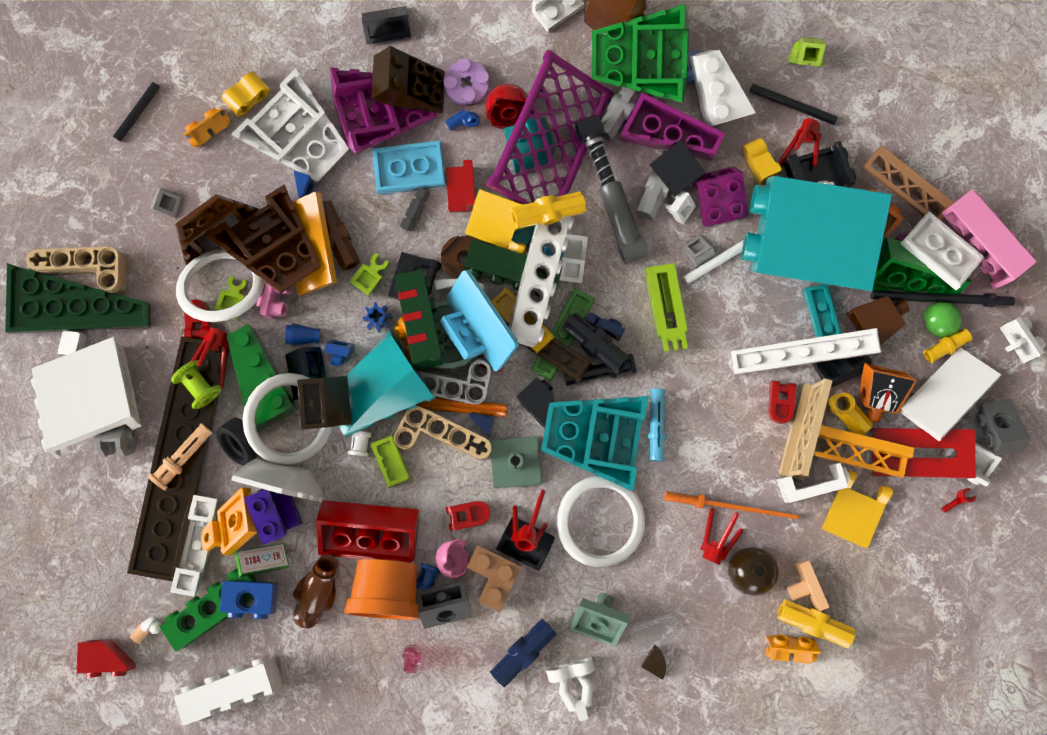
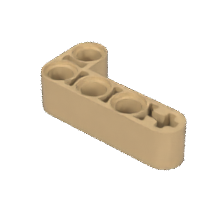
(76, 264)
(445, 437)

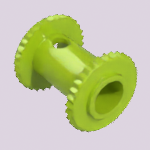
(197, 385)

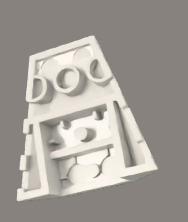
(295, 130)
(283, 479)

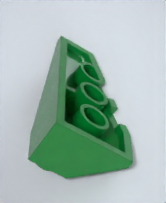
(903, 271)

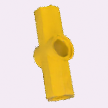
(548, 210)
(816, 623)

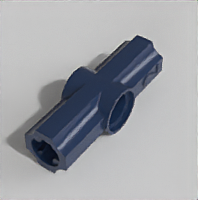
(523, 652)

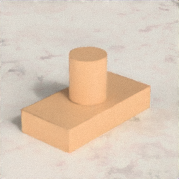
(808, 586)

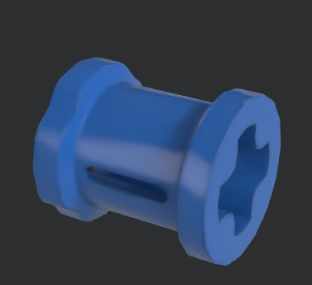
(427, 576)

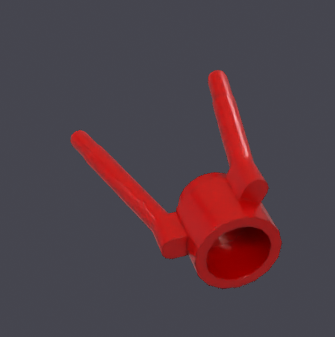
(807, 133)
(214, 340)
(527, 538)
(716, 551)

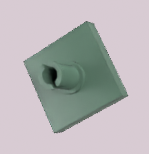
(515, 462)
(599, 620)

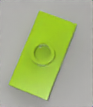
(390, 461)

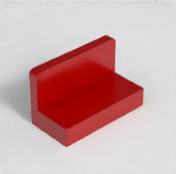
(460, 187)

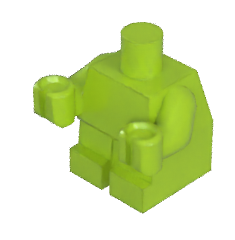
(808, 50)

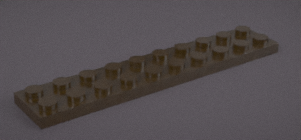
(165, 513)

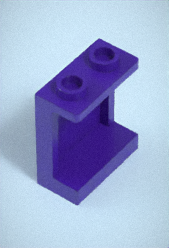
(272, 514)

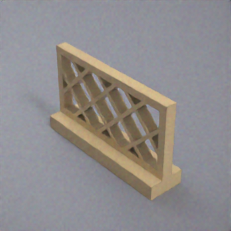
(805, 429)

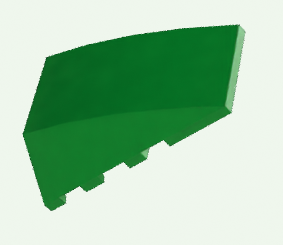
(645, 53)

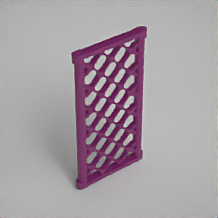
(606, 94)

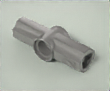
(619, 112)
(654, 193)

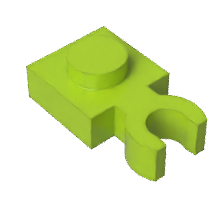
(367, 277)
(232, 297)

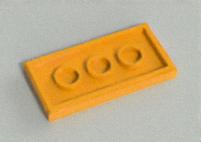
(312, 216)

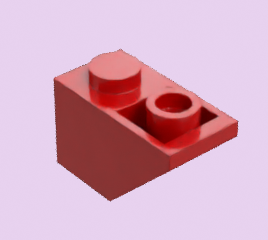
(102, 656)

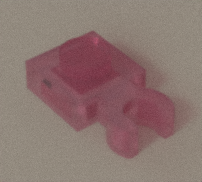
(412, 659)

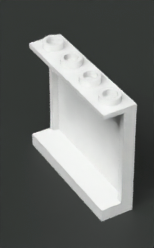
(84, 395)

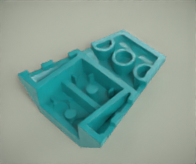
(383, 385)
(597, 436)

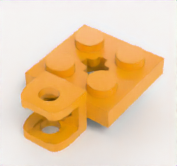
(233, 525)

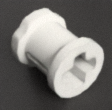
(359, 444)

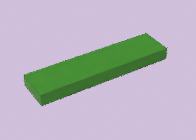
(579, 303)

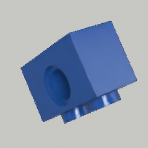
(264, 598)

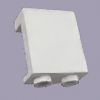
(839, 481)

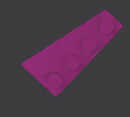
(662, 126)

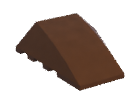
(610, 12)
(205, 218)
(270, 243)

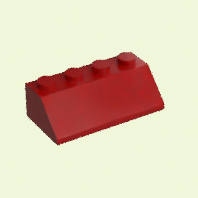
(367, 531)

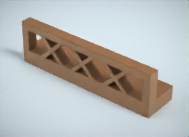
(910, 182)

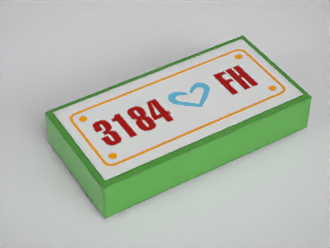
(261, 559)

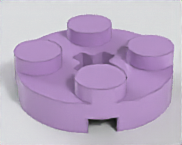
(466, 70)

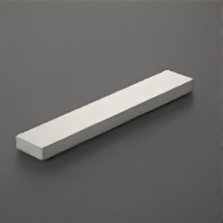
(806, 351)

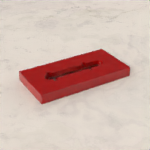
(960, 440)

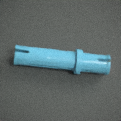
(657, 415)

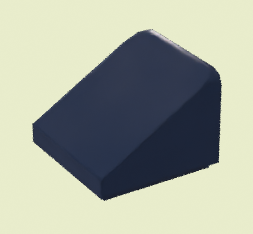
(484, 422)

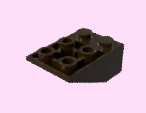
(407, 81)

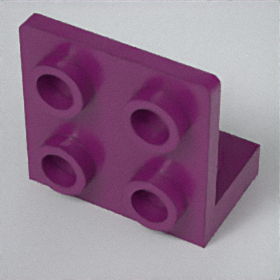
(721, 196)

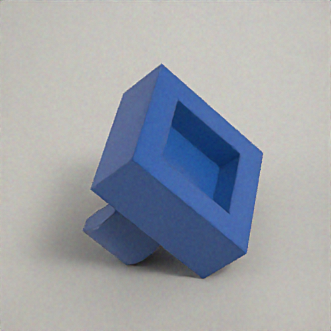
(339, 351)

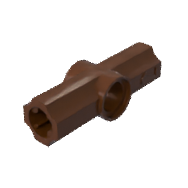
(340, 239)

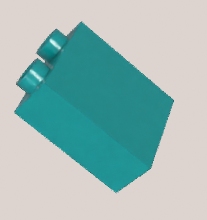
(817, 232)

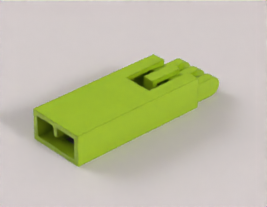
(664, 299)

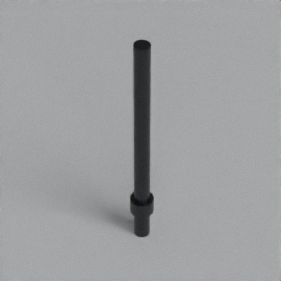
(986, 299)

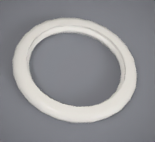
(220, 315)
(252, 434)
(564, 532)

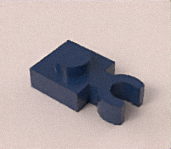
(611, 326)

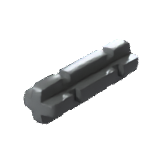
(414, 209)

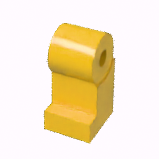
(760, 161)

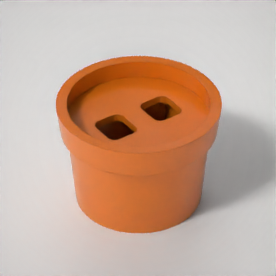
(384, 590)

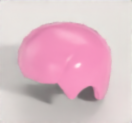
(452, 558)

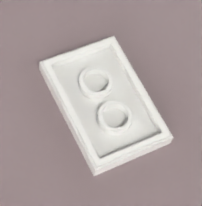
(942, 250)

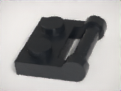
(410, 263)

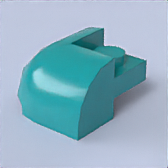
(537, 142)

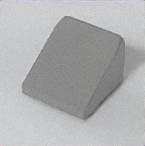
(166, 203)
(698, 251)

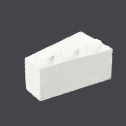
(718, 89)

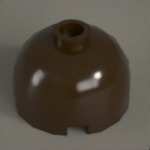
(753, 571)

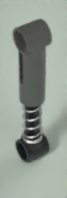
(630, 243)

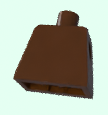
(880, 315)

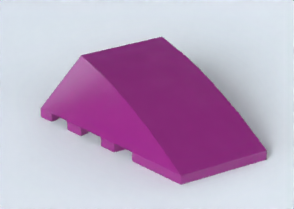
(366, 119)

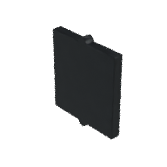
(677, 168)

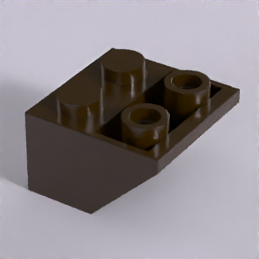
(324, 402)

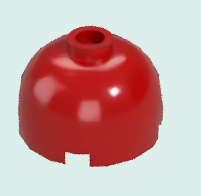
(505, 105)

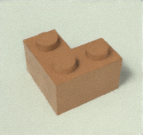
(500, 574)

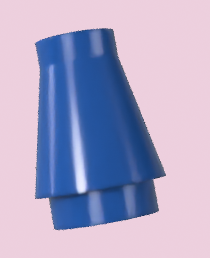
(300, 335)

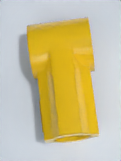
(851, 415)

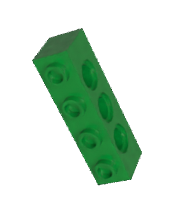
(176, 627)

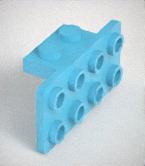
(476, 324)

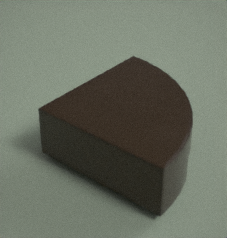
(655, 662)

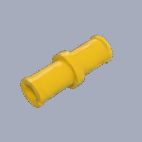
(947, 345)

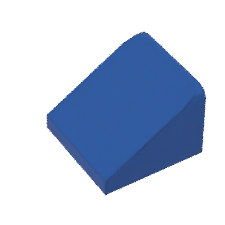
(303, 183)

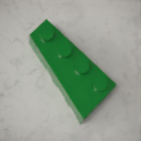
(254, 367)

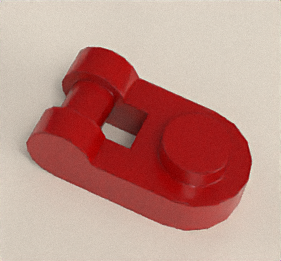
(190, 322)
(781, 410)
(476, 513)

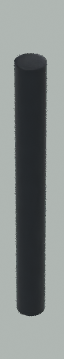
(793, 104)

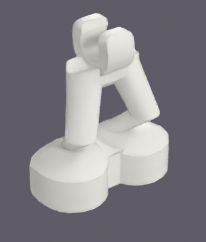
(563, 672)

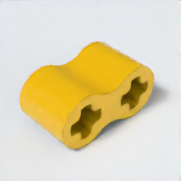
(246, 94)

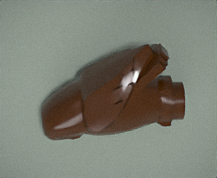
(315, 592)

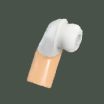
(150, 625)

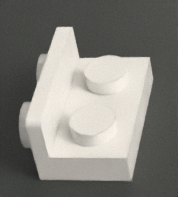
(554, 12)

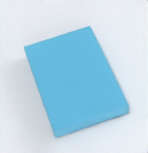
(409, 167)

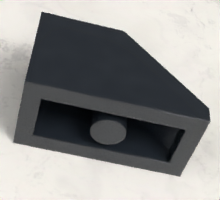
(536, 399)

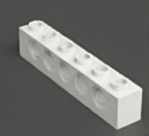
(536, 259)

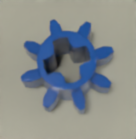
(382, 320)

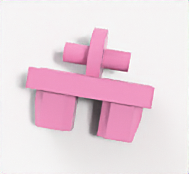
(270, 303)

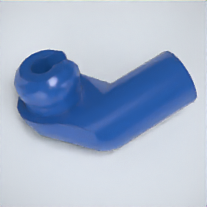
(463, 118)

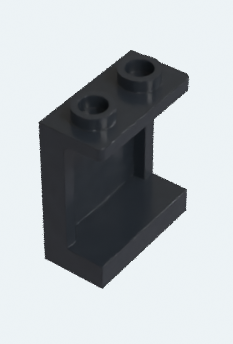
(831, 167)

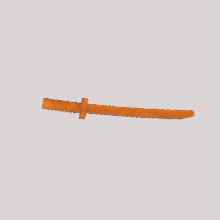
(700, 501)

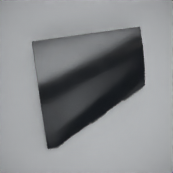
(841, 369)

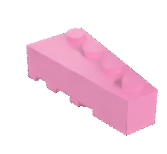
(984, 231)

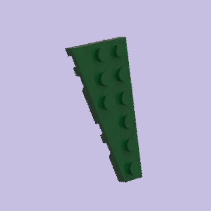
(57, 305)

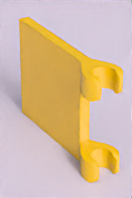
(493, 222)
(856, 515)

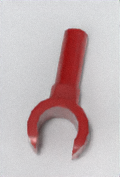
(960, 498)

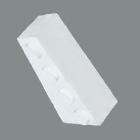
(228, 691)

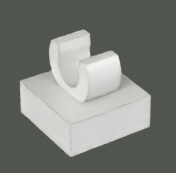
(682, 207)

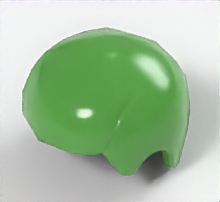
(942, 319)

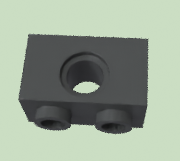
(1002, 427)
(443, 604)

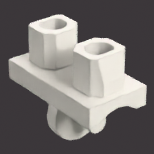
(1022, 340)

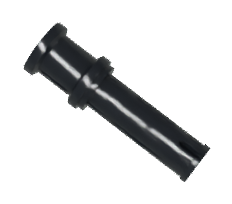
(601, 370)

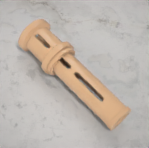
(173, 467)

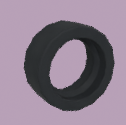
(234, 442)

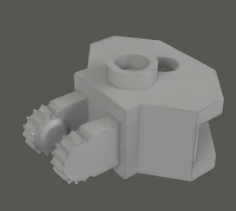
(120, 439)

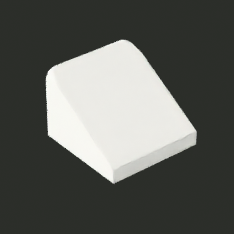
(71, 342)

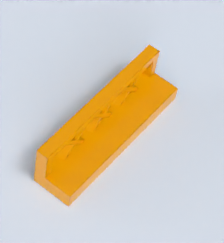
(866, 443)

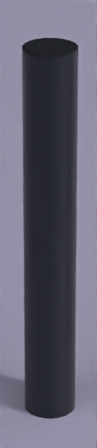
(136, 111)

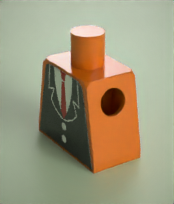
(883, 390)

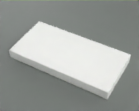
(949, 393)

